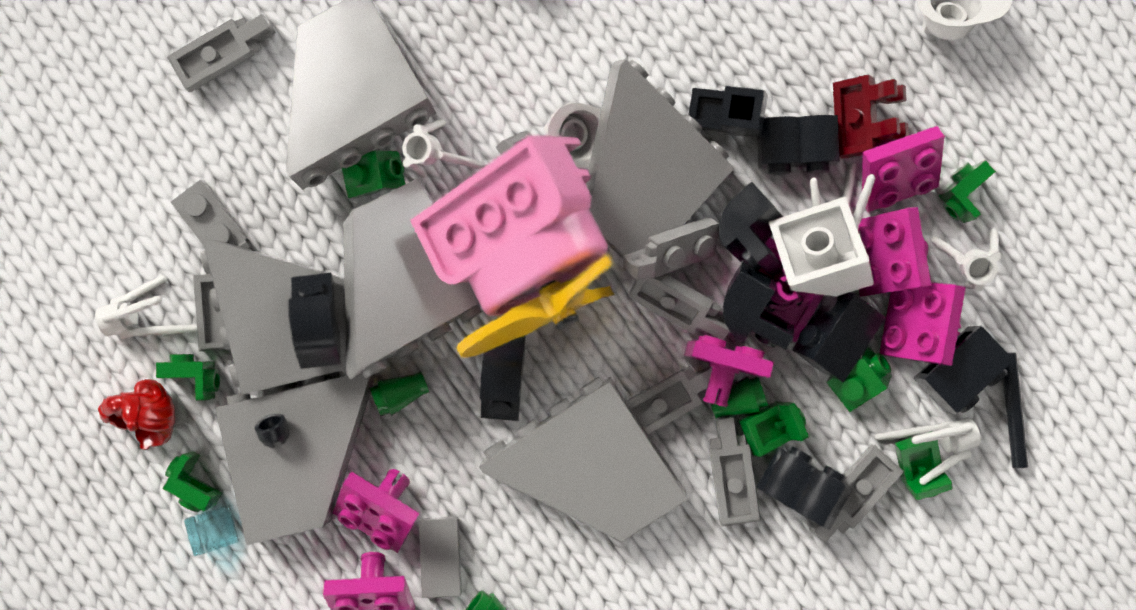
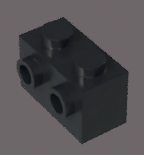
(838, 334)
(975, 364)

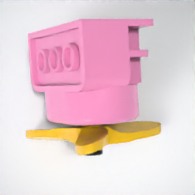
(519, 241)

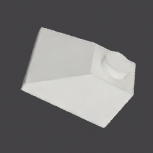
(822, 250)

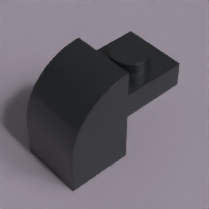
(731, 111)
(746, 228)
(746, 312)
(314, 321)
(502, 380)

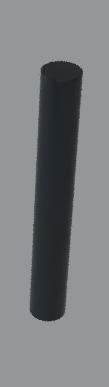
(1015, 415)

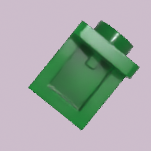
(374, 173)
(965, 180)
(183, 366)
(865, 381)
(774, 427)
(916, 462)
(193, 493)

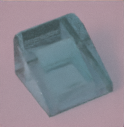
(211, 530)

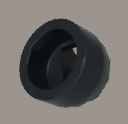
(272, 430)

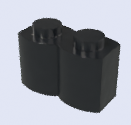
(798, 143)
(805, 488)

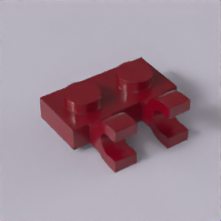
(857, 114)

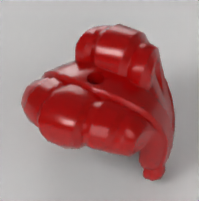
(145, 411)

